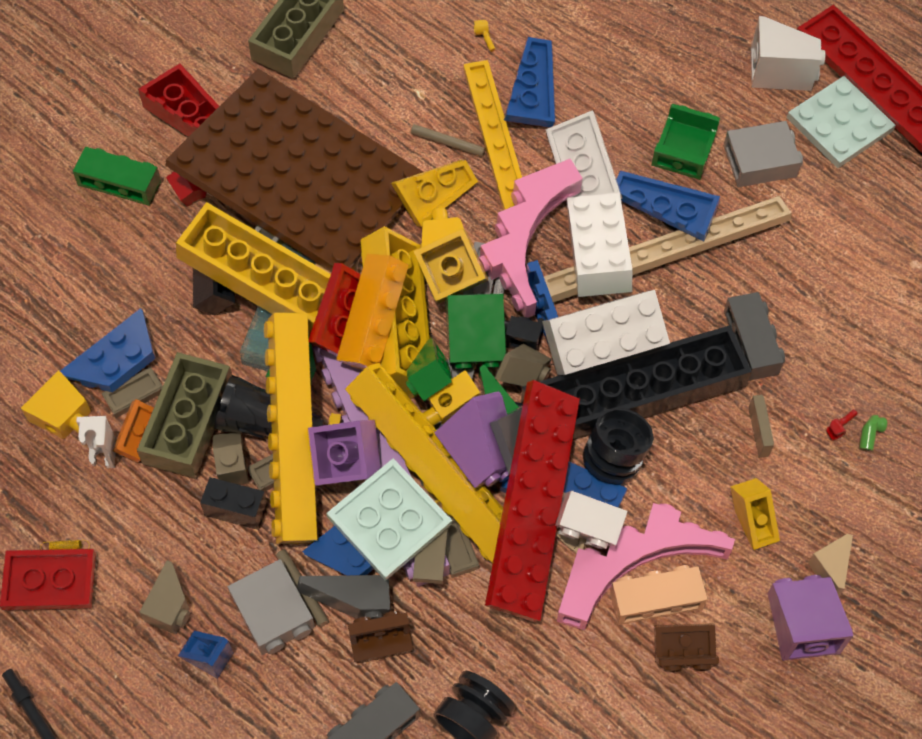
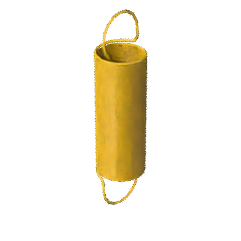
(70, 544)

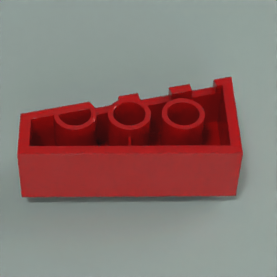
(178, 100)

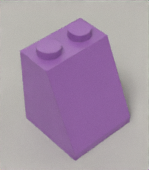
(472, 441)
(808, 618)

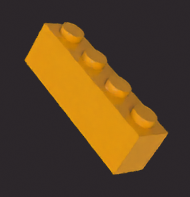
(372, 311)

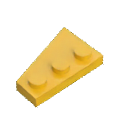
(434, 189)

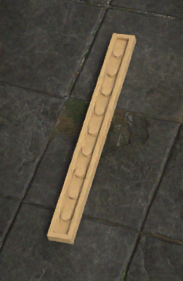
(680, 244)

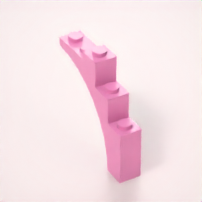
(533, 200)
(663, 537)

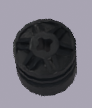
(617, 445)
(476, 708)

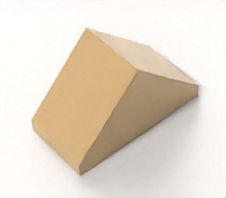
(833, 561)

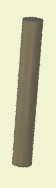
(448, 140)
(312, 605)

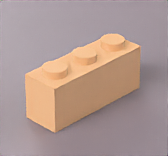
(658, 594)

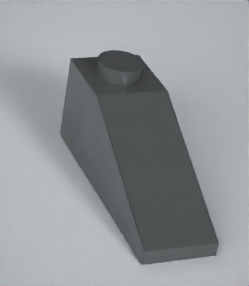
(352, 594)

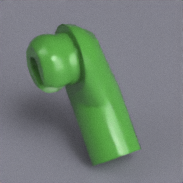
(869, 431)

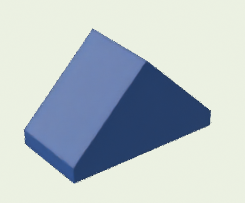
(207, 652)

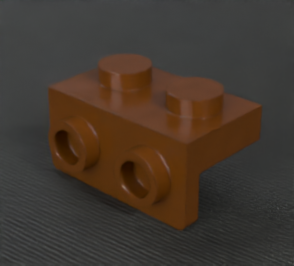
(380, 636)
(685, 646)

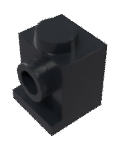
(523, 331)

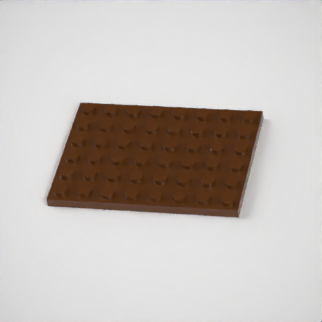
(294, 170)

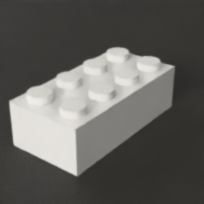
(599, 245)
(606, 332)

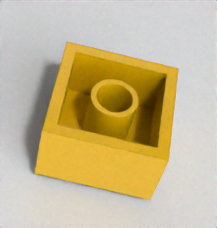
(451, 265)

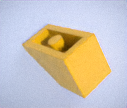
(755, 512)

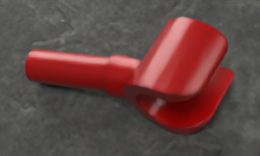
(836, 427)

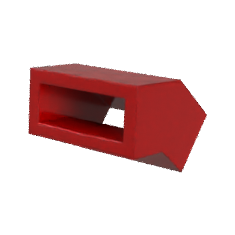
(185, 190)

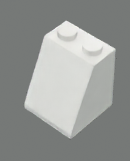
(784, 57)

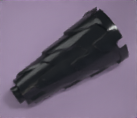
(246, 409)

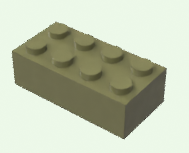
(293, 33)
(184, 415)

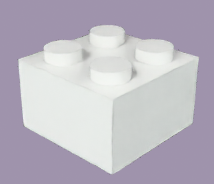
(590, 519)

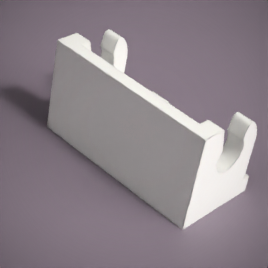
(99, 438)

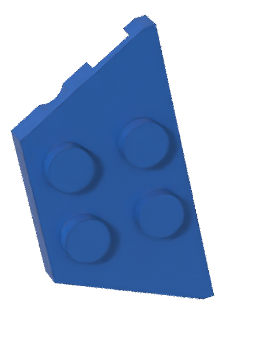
(114, 356)
(338, 553)

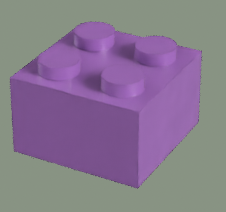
(344, 451)

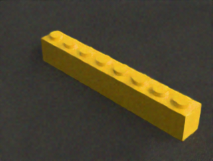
(290, 420)
(425, 455)

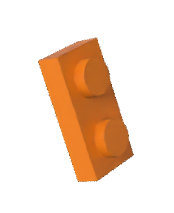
(133, 430)

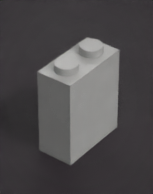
(762, 153)
(271, 607)

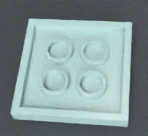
(840, 121)
(389, 519)

